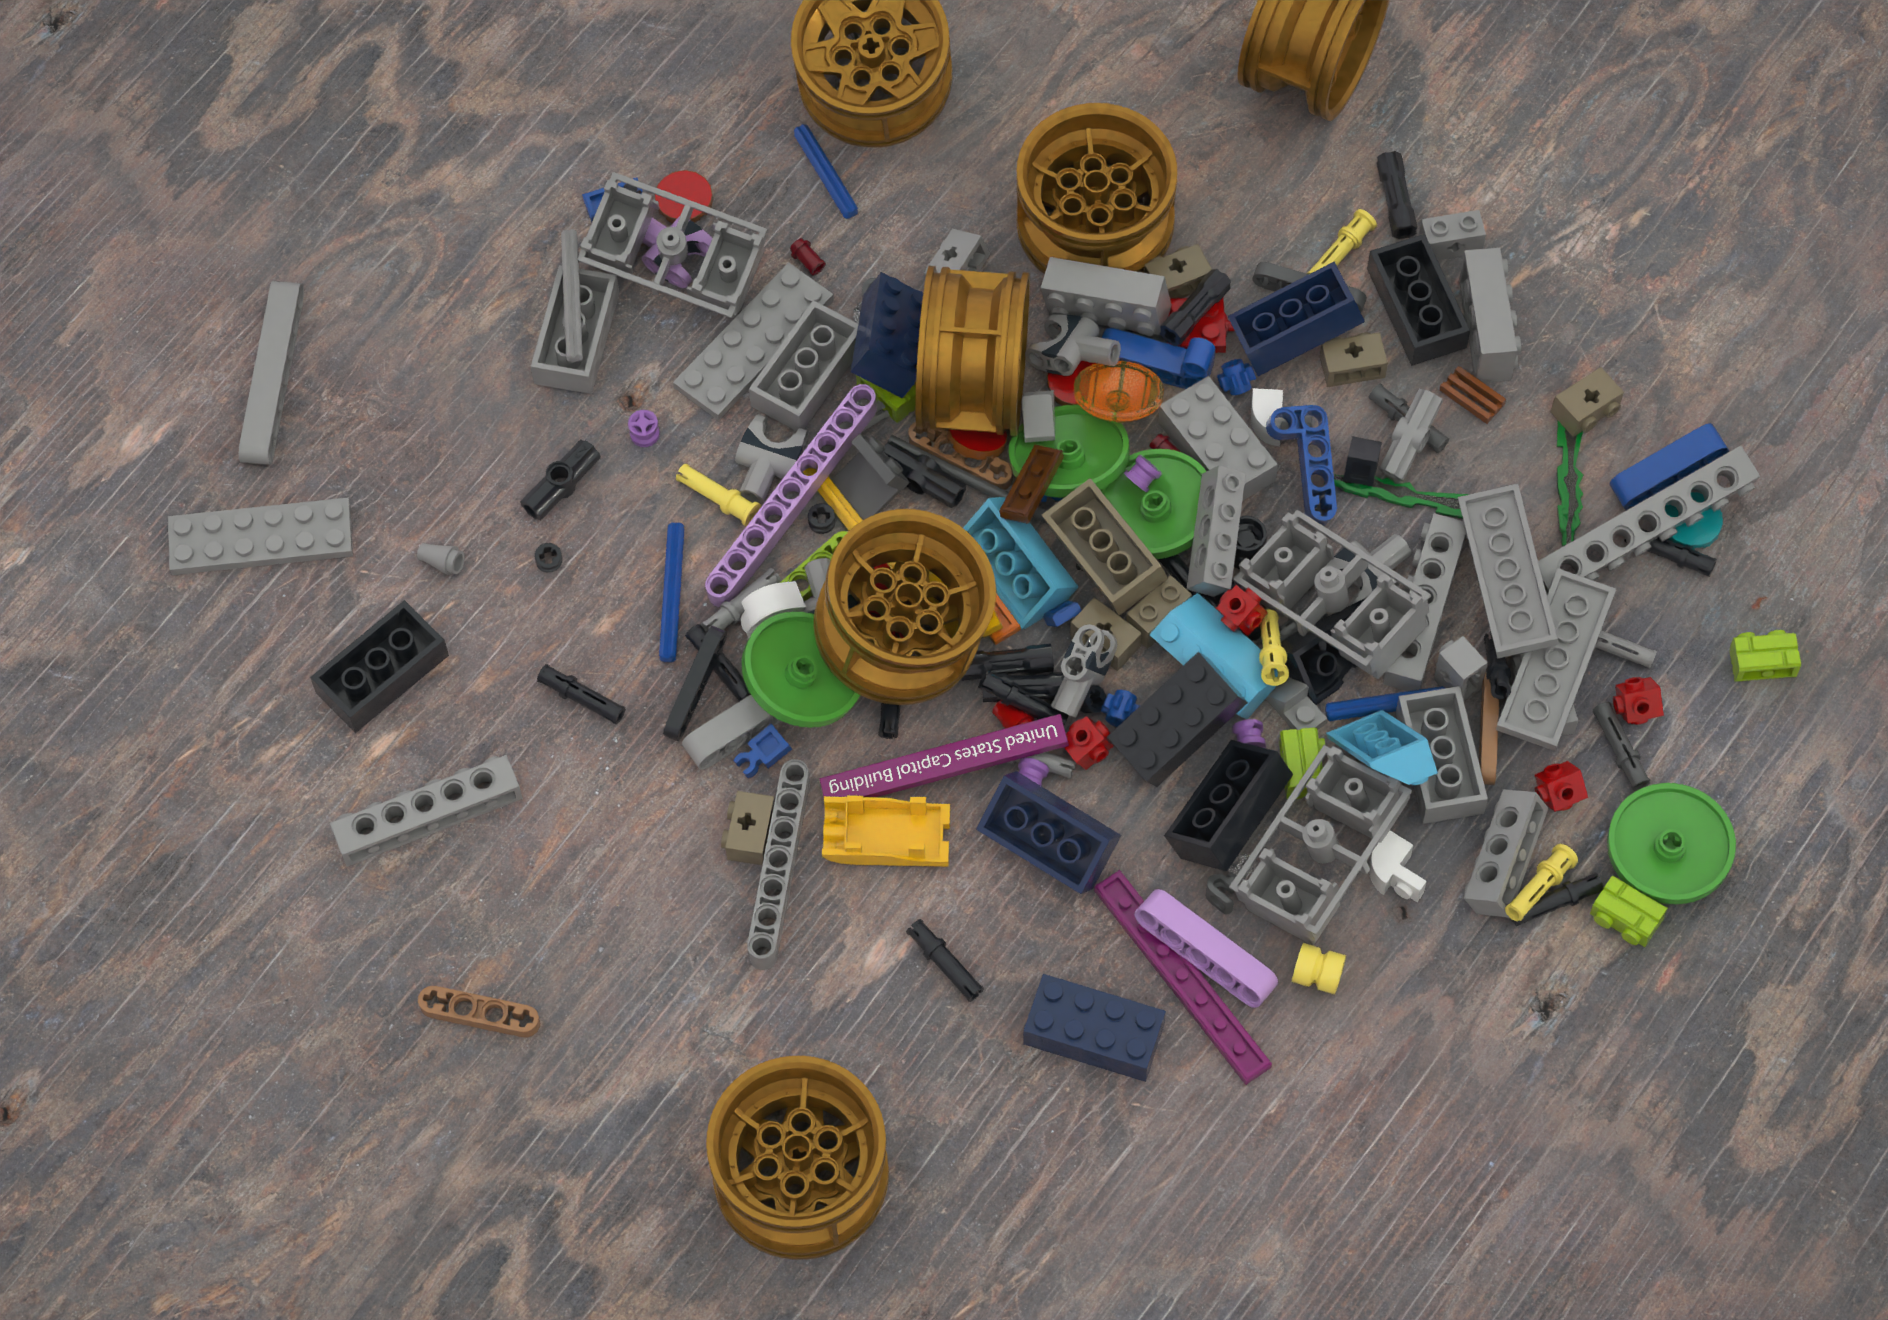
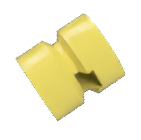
(1318, 968)

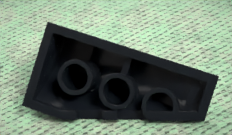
(1315, 660)

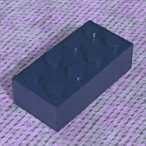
(1296, 319)
(888, 335)
(1048, 832)
(1094, 1027)

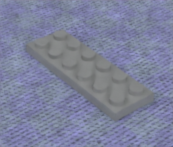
(748, 343)
(260, 536)
(1508, 571)
(1552, 675)

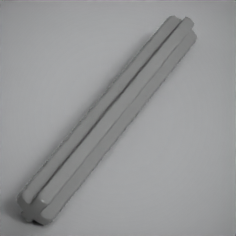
(571, 293)

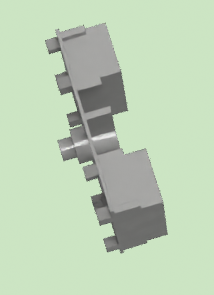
(623, 223)
(1298, 559)
(1345, 793)

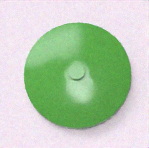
(1089, 448)
(1168, 511)
(790, 675)
(1671, 843)

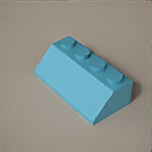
(1024, 567)
(1198, 628)
(1387, 747)

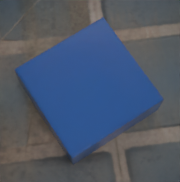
(1062, 613)

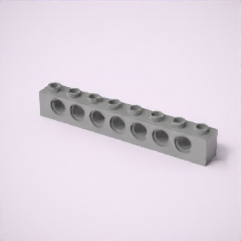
(1733, 465)

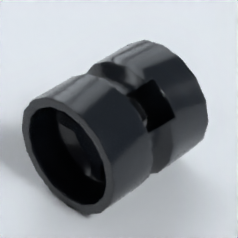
(1250, 539)

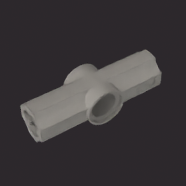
(1411, 434)

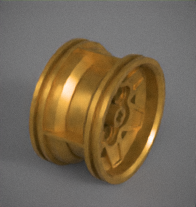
(1312, 48)
(848, 112)
(1089, 138)
(972, 350)
(862, 647)
(806, 1089)

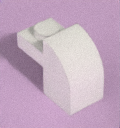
(1262, 406)
(769, 602)
(1388, 868)

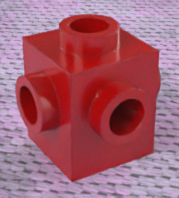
(1241, 609)
(1638, 700)
(1088, 742)
(1560, 786)

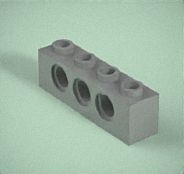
(1216, 531)
(1505, 852)

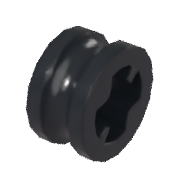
(821, 528)
(540, 554)
(1097, 696)

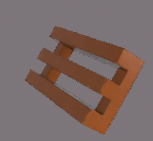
(1476, 391)

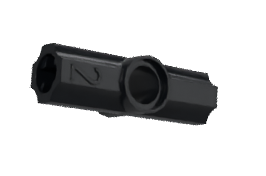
(926, 476)
(548, 491)

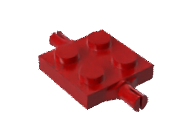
(1212, 326)

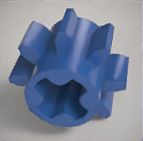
(1236, 377)
(1119, 706)

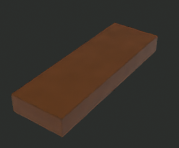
(1031, 484)

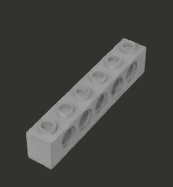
(1450, 536)
(418, 824)

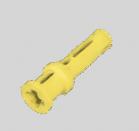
(1348, 238)
(729, 500)
(1271, 626)
(1549, 874)

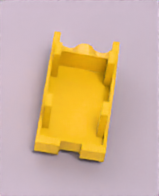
(885, 831)

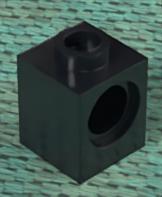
(1362, 461)

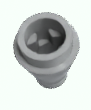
(442, 557)

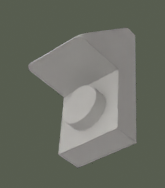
(1039, 416)
(1295, 706)

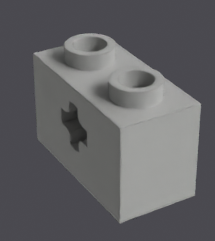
(1454, 233)
(961, 252)
(1460, 666)

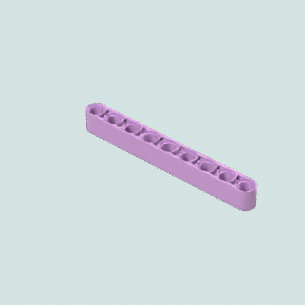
(790, 508)

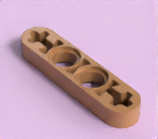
(996, 464)
(1488, 734)
(477, 1016)

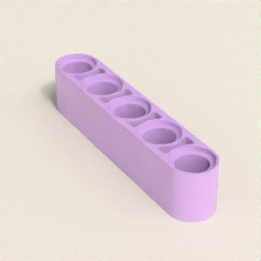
(1206, 948)

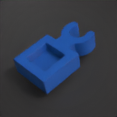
(766, 748)

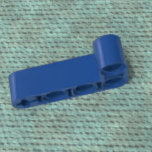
(1170, 363)
(1308, 464)
(1668, 465)

